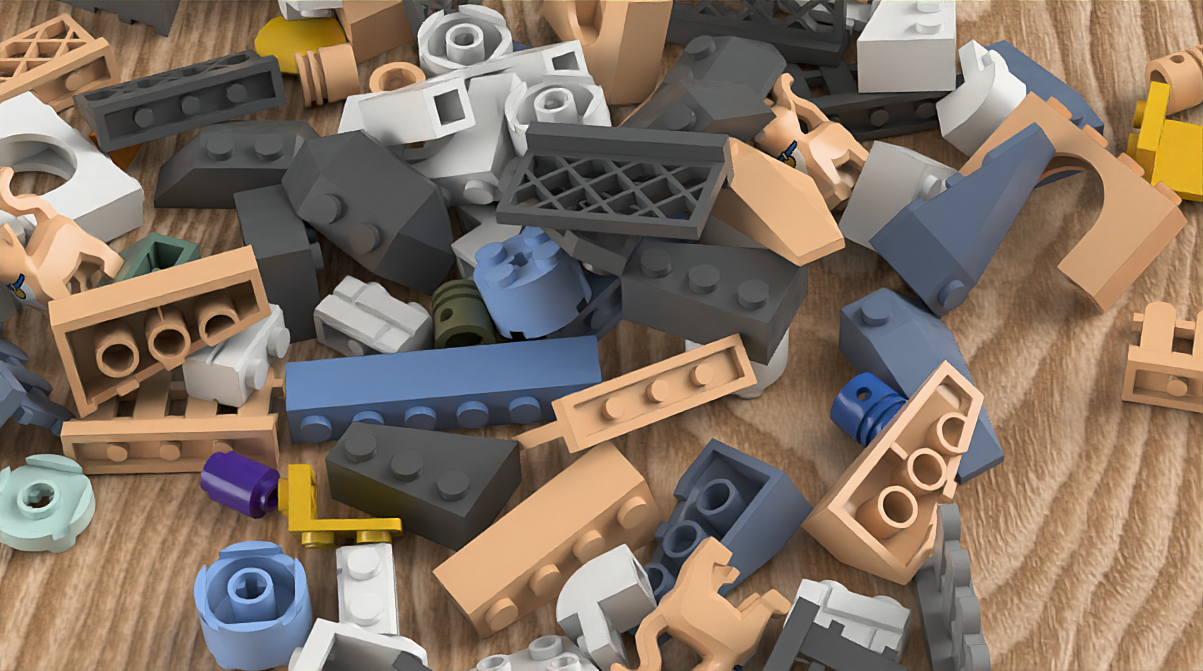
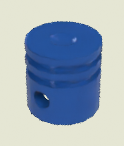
(867, 417)

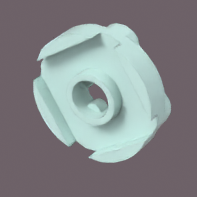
(55, 524)

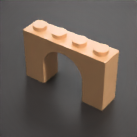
(618, 41)
(1135, 215)

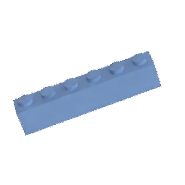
(438, 387)

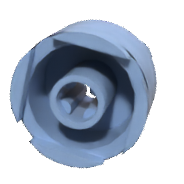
(530, 284)
(253, 606)

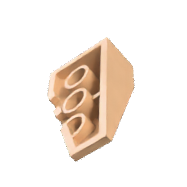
(777, 207)
(887, 500)

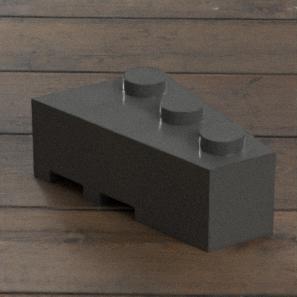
(284, 254)
(714, 293)
(431, 480)

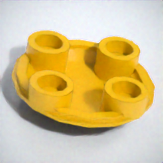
(286, 37)

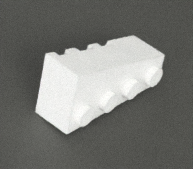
(908, 47)

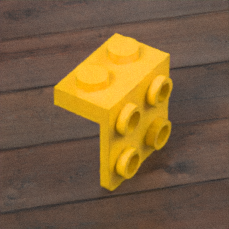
(1167, 148)
(299, 502)

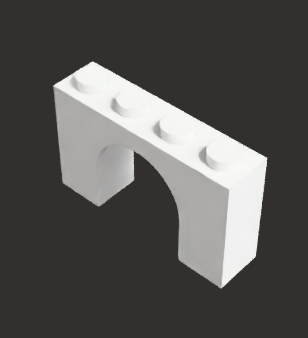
(442, 102)
(474, 157)
(96, 190)

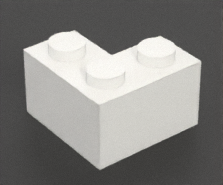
(888, 183)

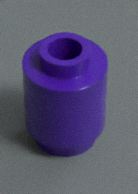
(241, 484)

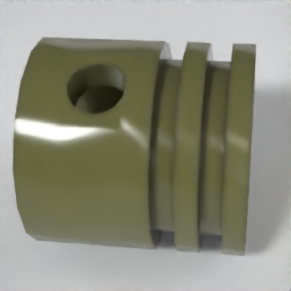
(461, 316)

